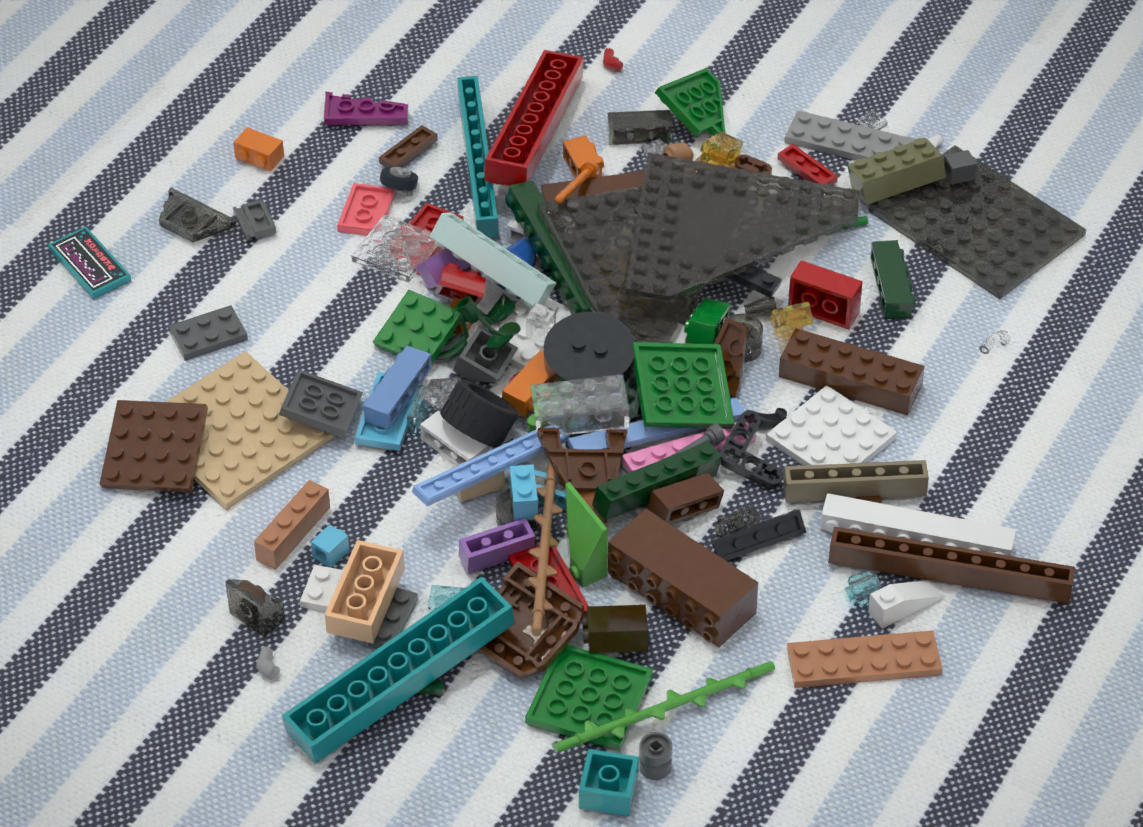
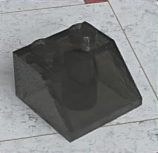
(254, 606)

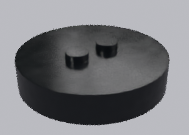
(588, 347)

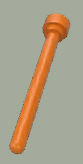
(588, 170)

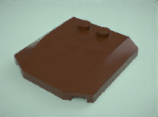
(517, 647)

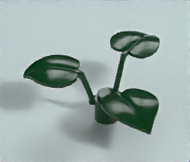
(472, 314)

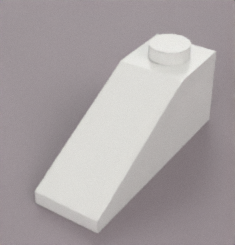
(901, 600)

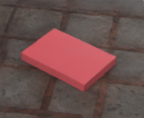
(365, 208)

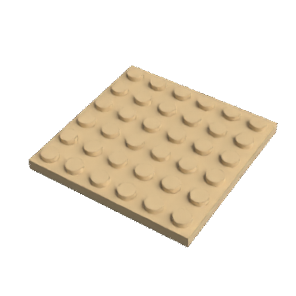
(243, 433)

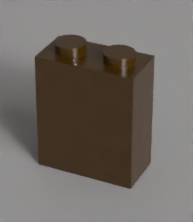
(616, 628)

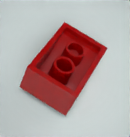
(460, 284)

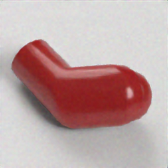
(610, 61)

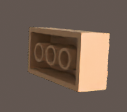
(364, 591)

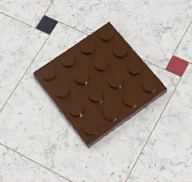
(154, 446)

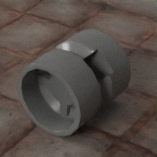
(655, 756)

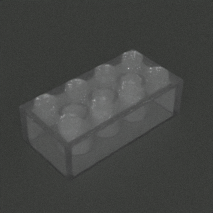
(581, 405)

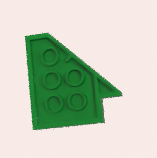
(695, 102)

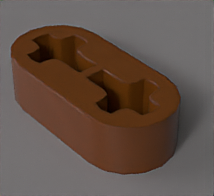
(752, 164)

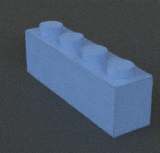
(397, 387)

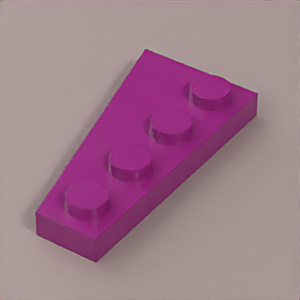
(352, 111)

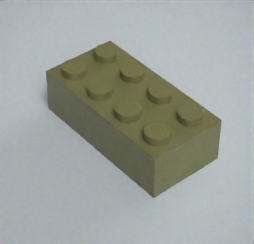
(896, 170)

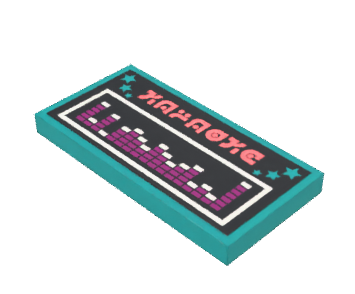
(89, 262)

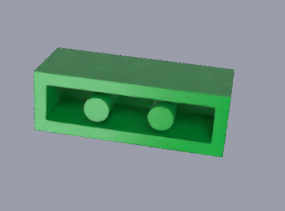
(706, 321)

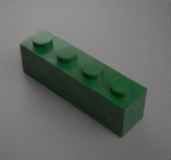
(892, 279)

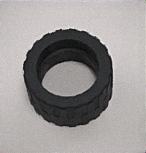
(479, 413)

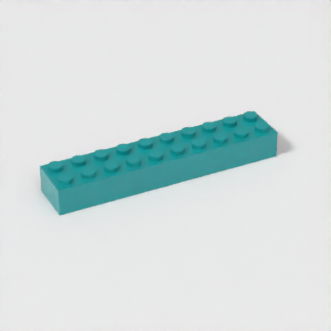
(398, 669)

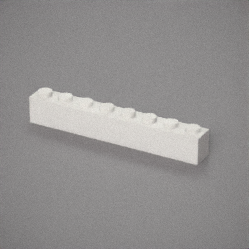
(915, 525)

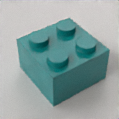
(608, 782)

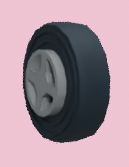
(399, 178)

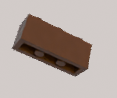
(686, 498)

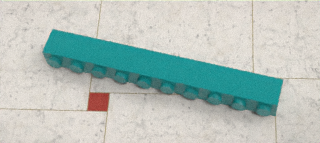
(476, 152)

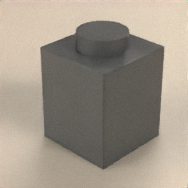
(960, 167)

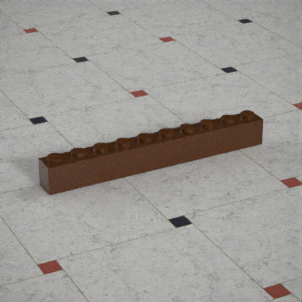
(951, 565)

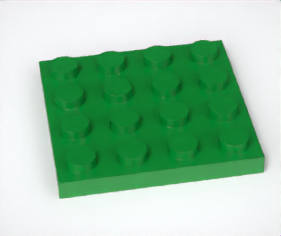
(682, 385)
(587, 688)

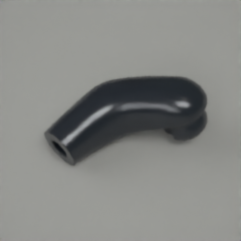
(771, 420)

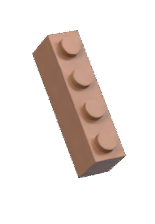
(292, 524)

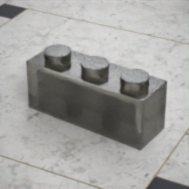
(639, 127)

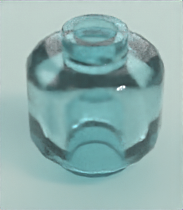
(861, 586)

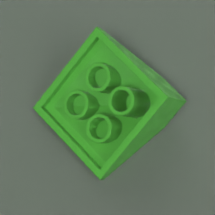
(585, 540)

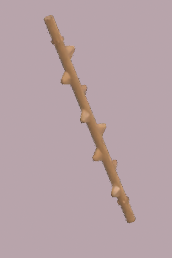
(542, 553)

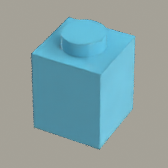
(330, 546)

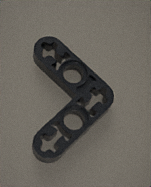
(739, 451)

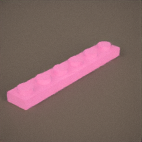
(647, 456)

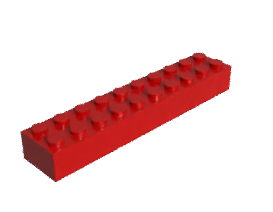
(534, 119)

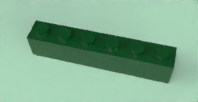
(635, 488)

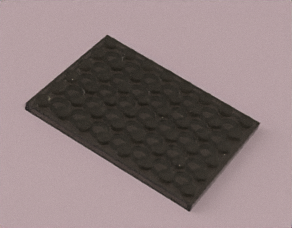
(982, 227)

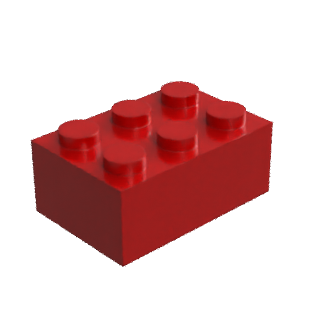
(830, 294)

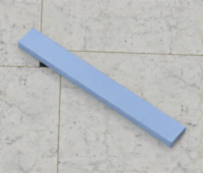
(639, 434)
(480, 468)

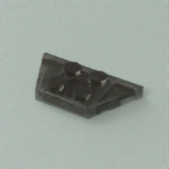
(192, 218)

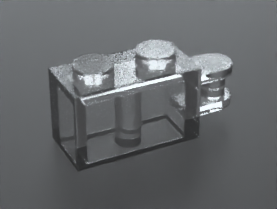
(438, 391)

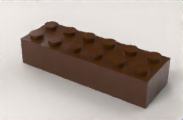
(851, 371)

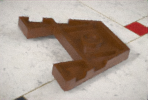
(584, 466)

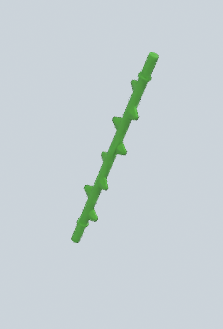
(658, 711)

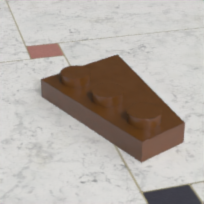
(733, 347)

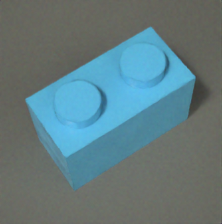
(523, 492)

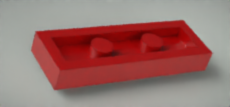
(806, 166)

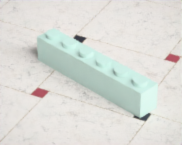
(492, 259)

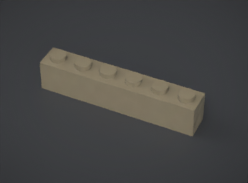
(853, 480)

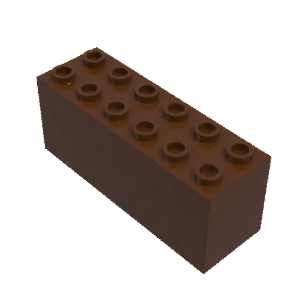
(682, 577)

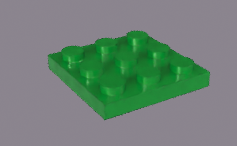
(418, 324)

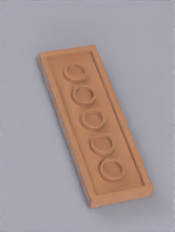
(864, 659)

